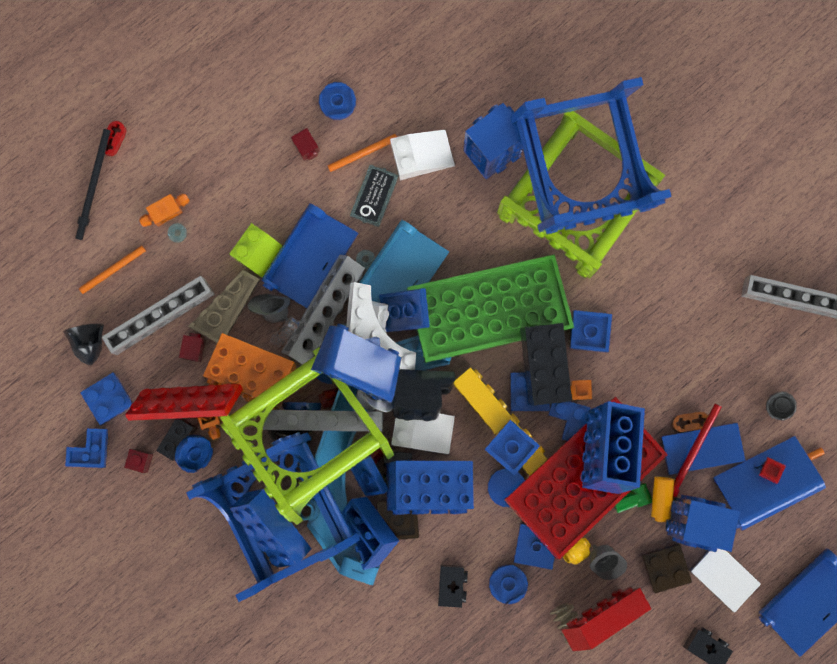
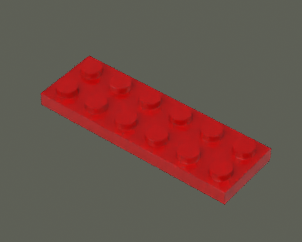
(184, 402)

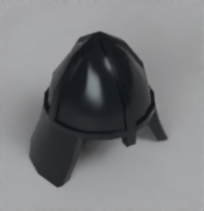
(86, 341)

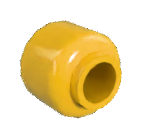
(578, 552)

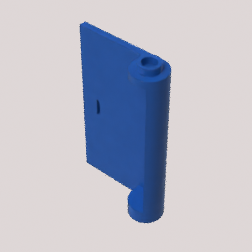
(309, 247)
(761, 498)
(806, 605)

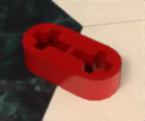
(117, 139)

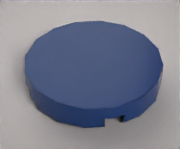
(337, 101)
(301, 406)
(193, 453)
(502, 484)
(508, 584)

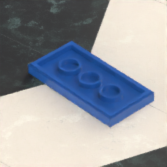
(719, 448)

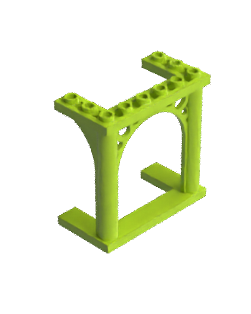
(513, 205)
(292, 501)

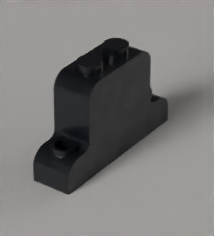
(420, 394)

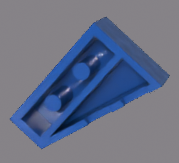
(375, 535)

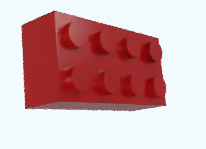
(605, 619)

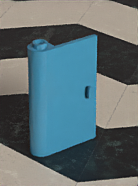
(403, 261)

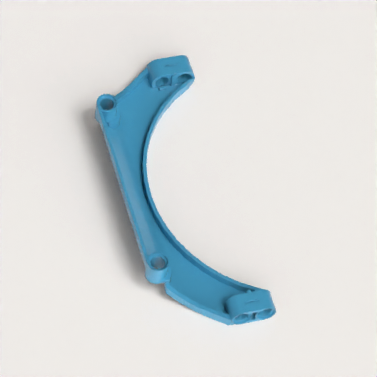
(333, 443)

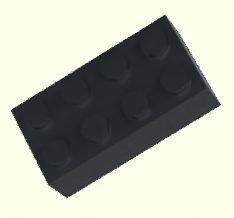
(545, 364)

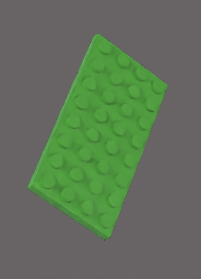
(491, 306)

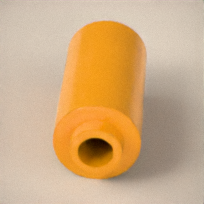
(662, 498)

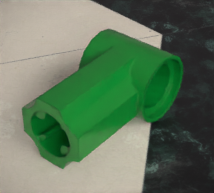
(635, 498)

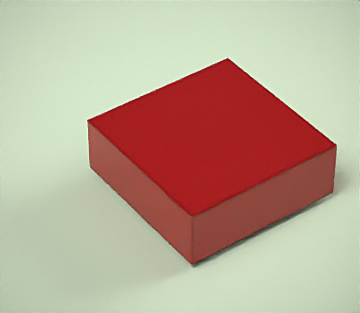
(772, 470)

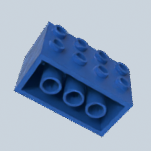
(493, 141)
(613, 448)
(429, 487)
(702, 523)

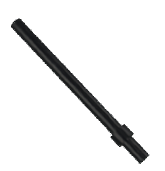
(83, 221)

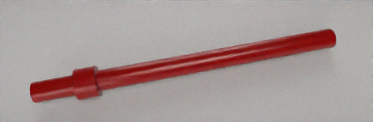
(695, 449)

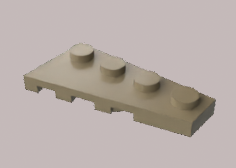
(226, 307)

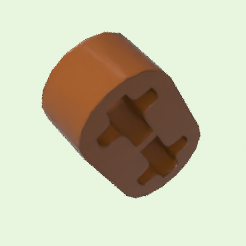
(691, 426)

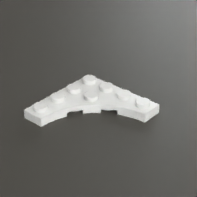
(363, 323)

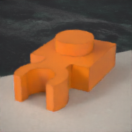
(581, 389)

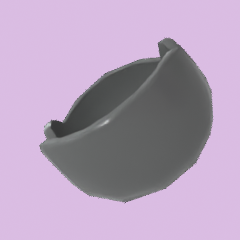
(781, 405)

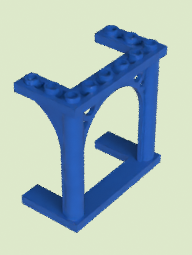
(642, 191)
(221, 493)

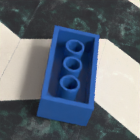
(270, 529)

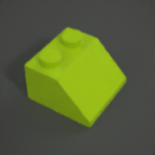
(256, 250)

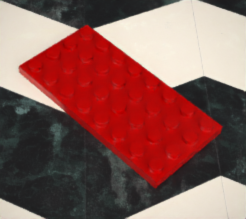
(556, 503)

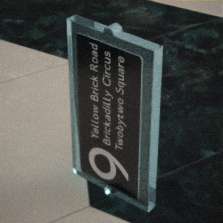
(374, 195)

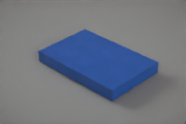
(406, 310)

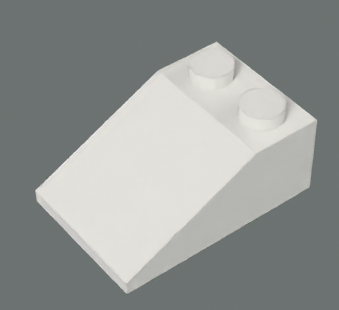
(421, 153)
(424, 435)

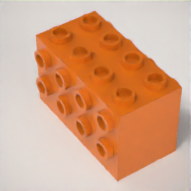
(246, 365)

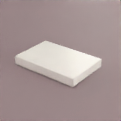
(725, 578)

